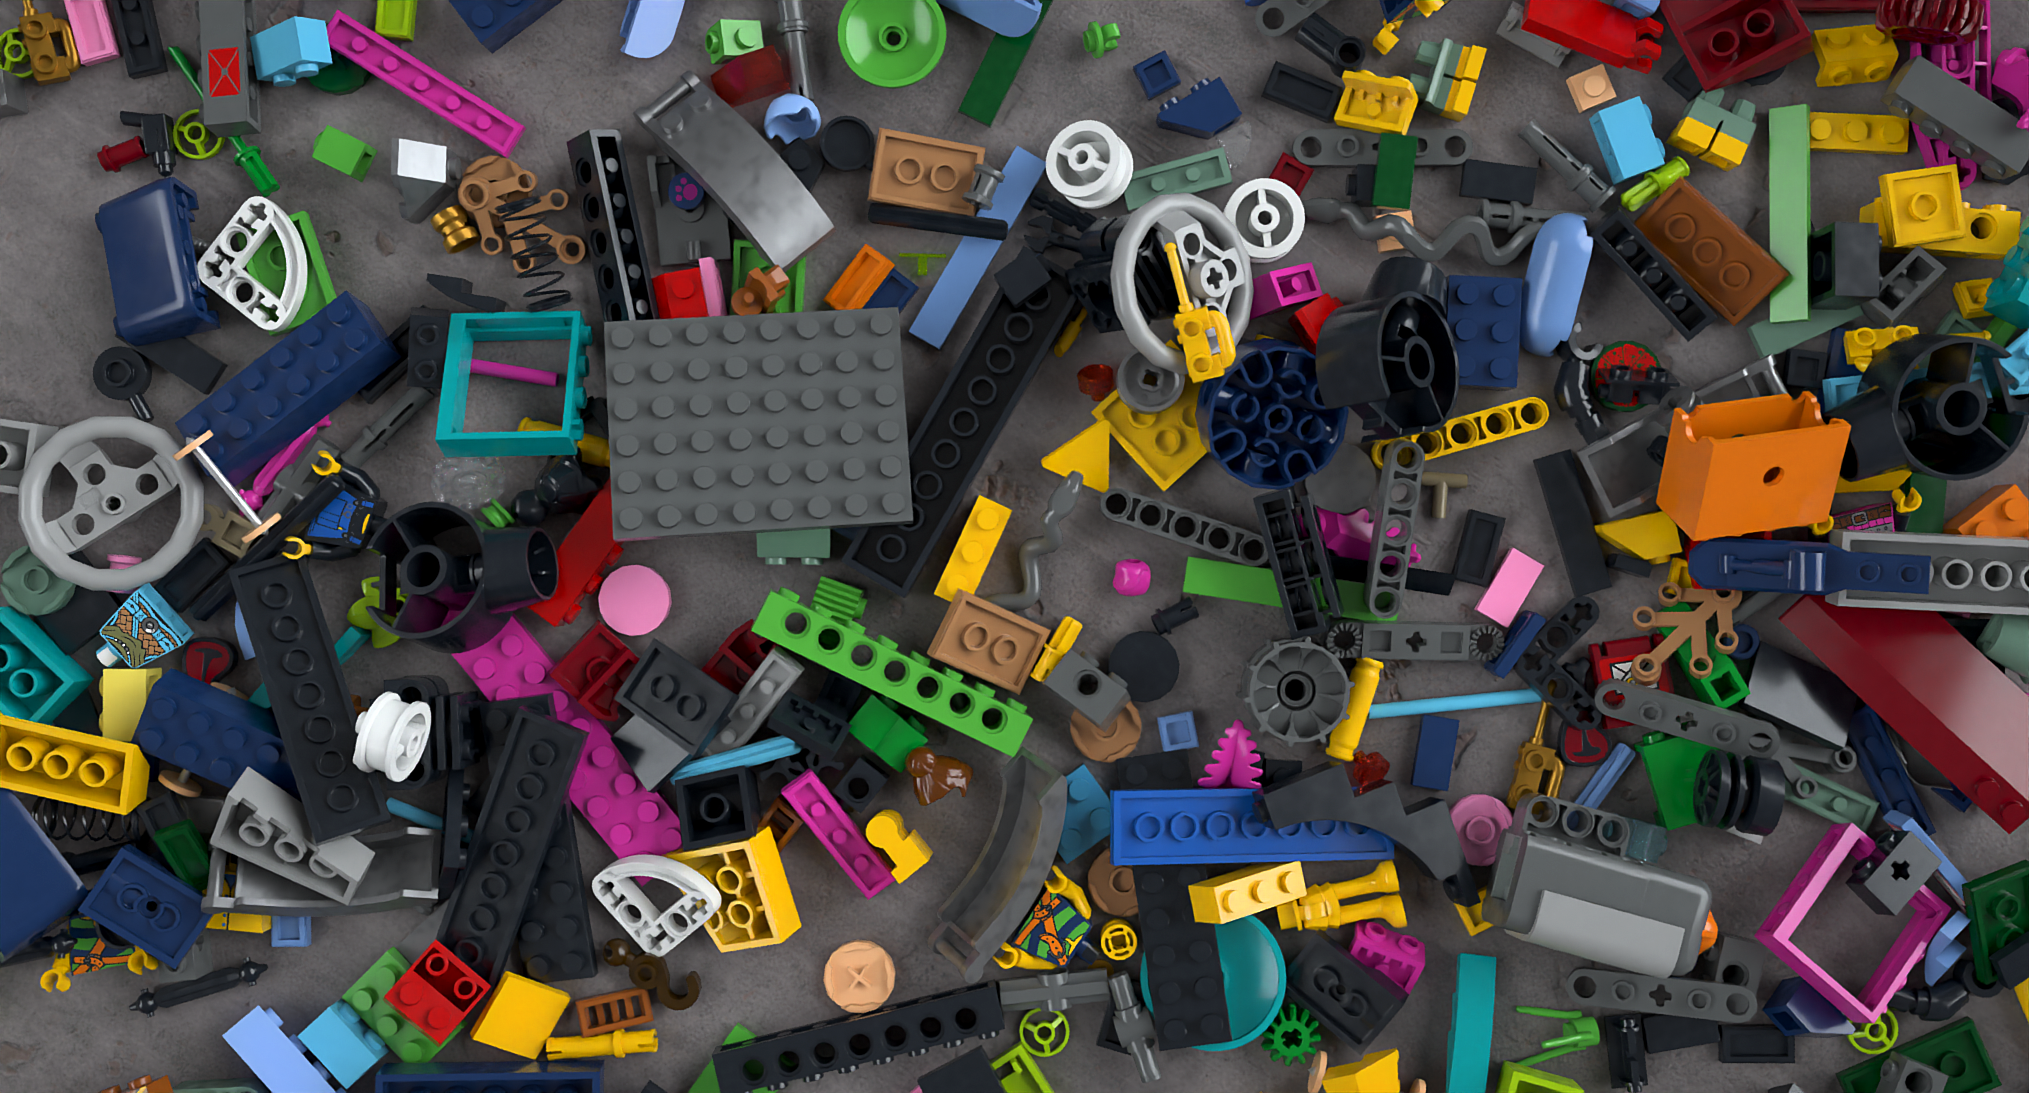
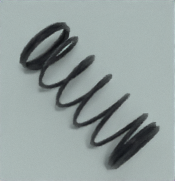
(515, 207)
(133, 823)

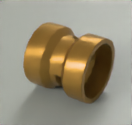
(455, 229)

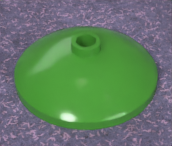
(865, 33)

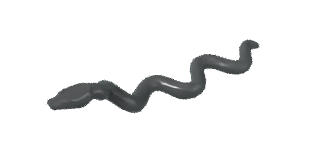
(1331, 209)
(1059, 506)

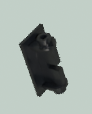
(1623, 380)
(1626, 1052)

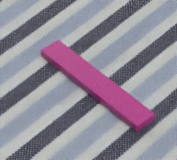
(423, 84)

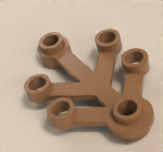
(490, 201)
(1688, 625)

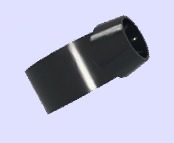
(1392, 353)
(1940, 402)
(511, 573)

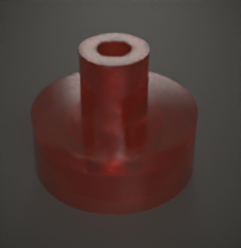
(1095, 381)
(1369, 767)

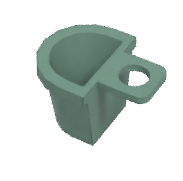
(2007, 643)

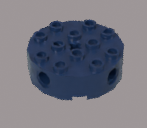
(1264, 447)

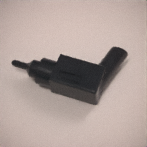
(157, 138)

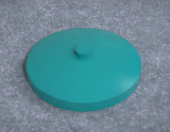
(1251, 978)

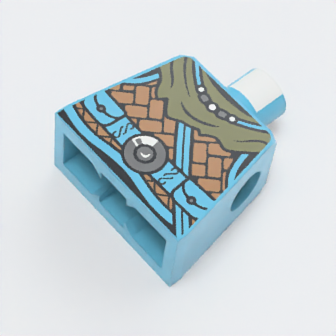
(142, 630)

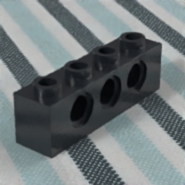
(1652, 273)

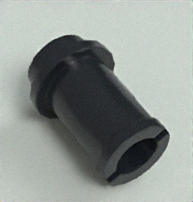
(1174, 616)

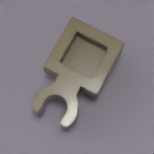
(229, 530)

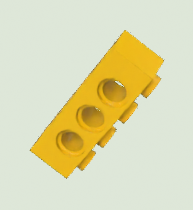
(1996, 227)

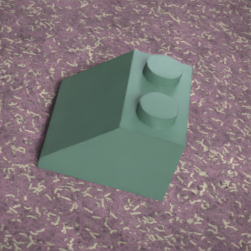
(807, 544)

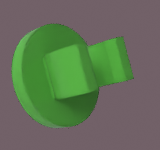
(1100, 39)

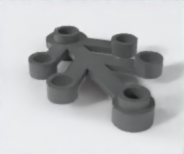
(1788, 750)

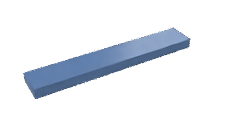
(976, 254)

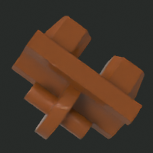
(760, 292)

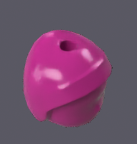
(1131, 577)

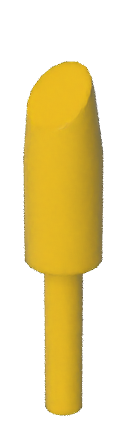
(1069, 334)

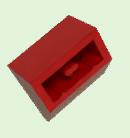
(436, 993)

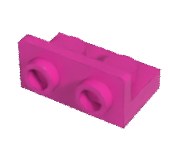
(1392, 953)

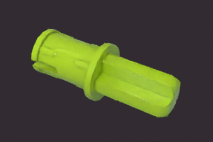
(1654, 184)

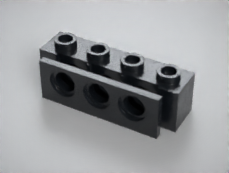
(1292, 563)

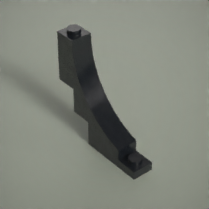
(1419, 830)

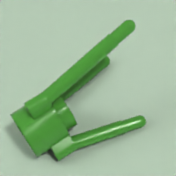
(1577, 1034)

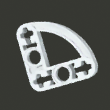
(233, 272)
(652, 921)

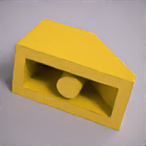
(1643, 536)

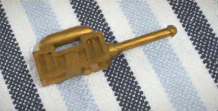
(38, 35)
(1533, 760)

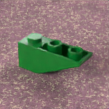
(1724, 683)

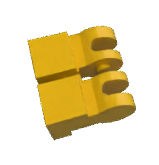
(904, 848)

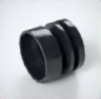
(1738, 792)

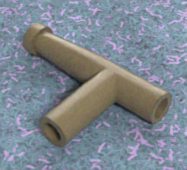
(1440, 485)

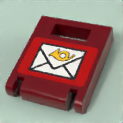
(1617, 664)

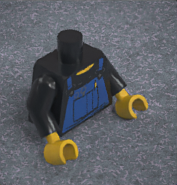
(347, 521)

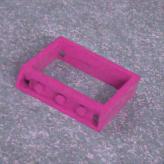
(1803, 892)

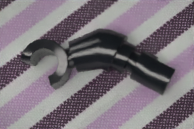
(1572, 386)
(1944, 999)

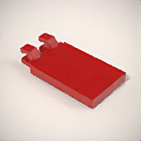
(1595, 31)

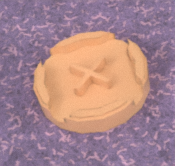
(859, 976)

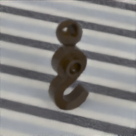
(650, 972)

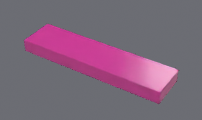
(838, 833)

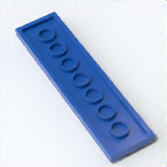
(1222, 828)

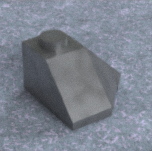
(423, 176)

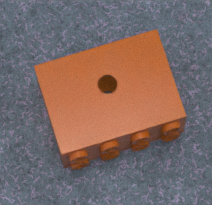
(1765, 480)

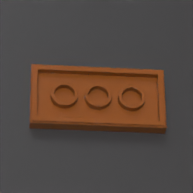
(1710, 251)

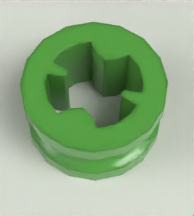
(497, 514)

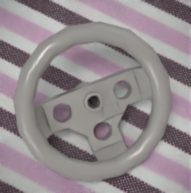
(1207, 271)
(79, 453)

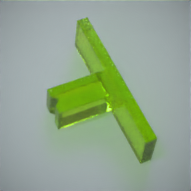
(922, 260)

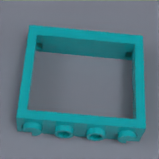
(510, 326)

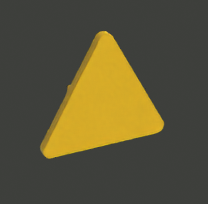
(1085, 454)

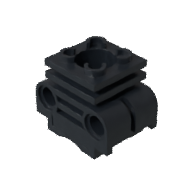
(1152, 275)
(453, 729)

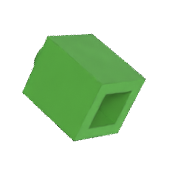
(343, 153)

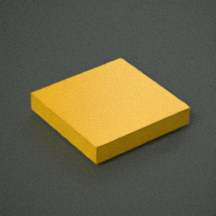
(1922, 206)
(520, 1015)

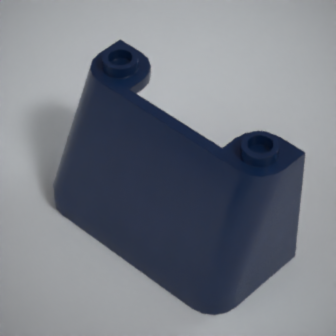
(154, 263)
(35, 880)

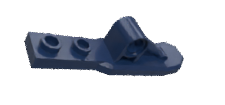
(1803, 567)

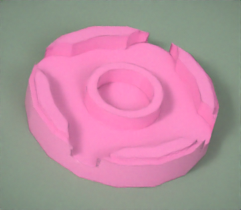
(634, 600)
(1471, 823)

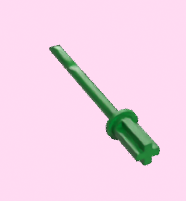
(247, 157)

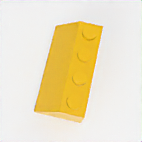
(71, 766)

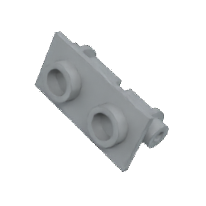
(1544, 49)

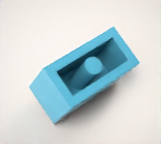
(291, 50)
(1627, 140)
(343, 1043)

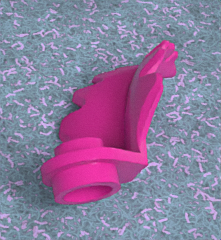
(2012, 80)
(1352, 535)
(1234, 761)

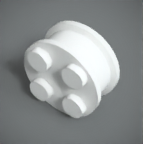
(1089, 164)
(1267, 218)
(392, 736)

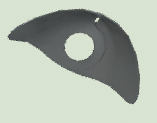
(1918, 768)

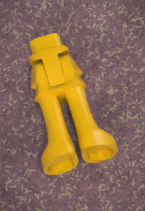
(1323, 910)

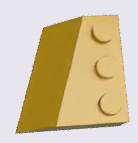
(753, 891)

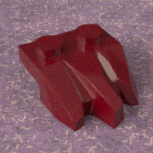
(739, 657)
(596, 671)

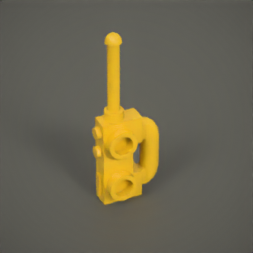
(1192, 327)
(1866, 343)

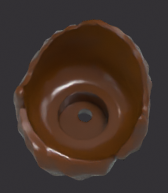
(936, 774)

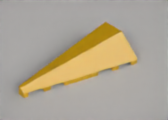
(1372, 1075)

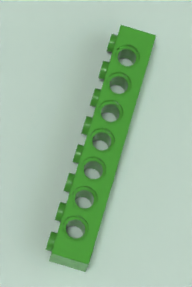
(1003, 736)

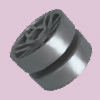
(1144, 397)

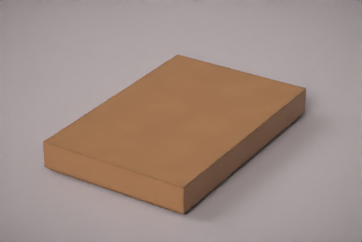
(923, 172)
(988, 641)

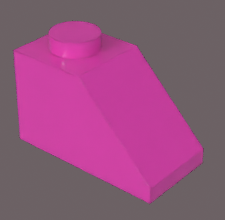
(1284, 289)

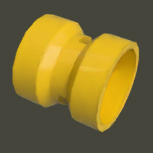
(1118, 932)

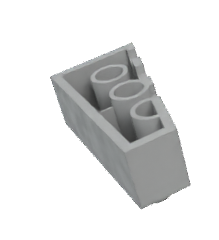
(274, 832)

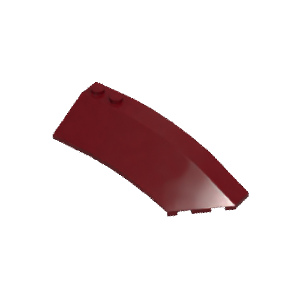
(1736, 37)
(1931, 693)

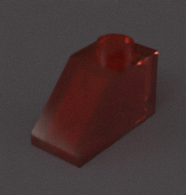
(750, 77)

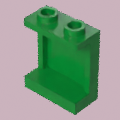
(1671, 771)

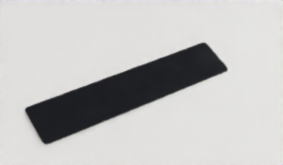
(1416, 579)

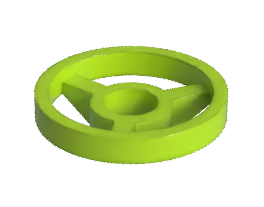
(8, 51)
(199, 143)
(1880, 1036)
(1045, 1041)

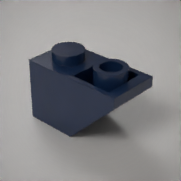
(1202, 113)
(1805, 1012)

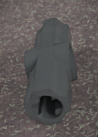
(298, 478)
(1054, 989)

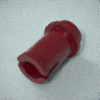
(122, 154)

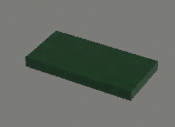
(1950, 1049)

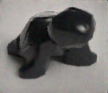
(558, 488)

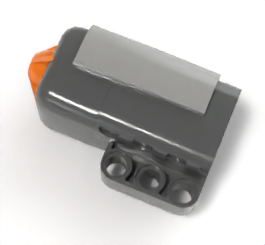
(1590, 900)

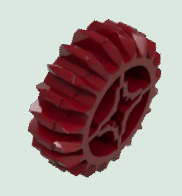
(1930, 20)

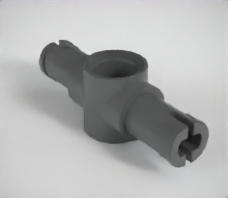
(1134, 1026)

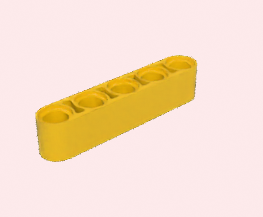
(1475, 428)

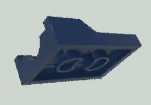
(122, 899)

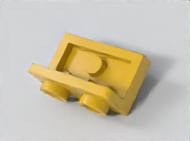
(1853, 55)
(1376, 103)

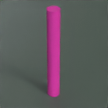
(514, 372)

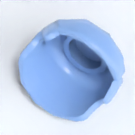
(791, 118)

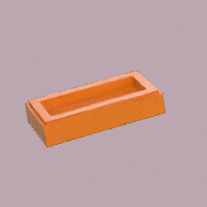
(859, 280)

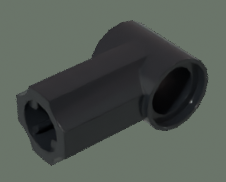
(1328, 42)

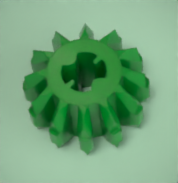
(1291, 1047)

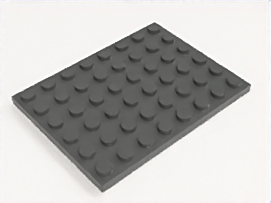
(756, 423)

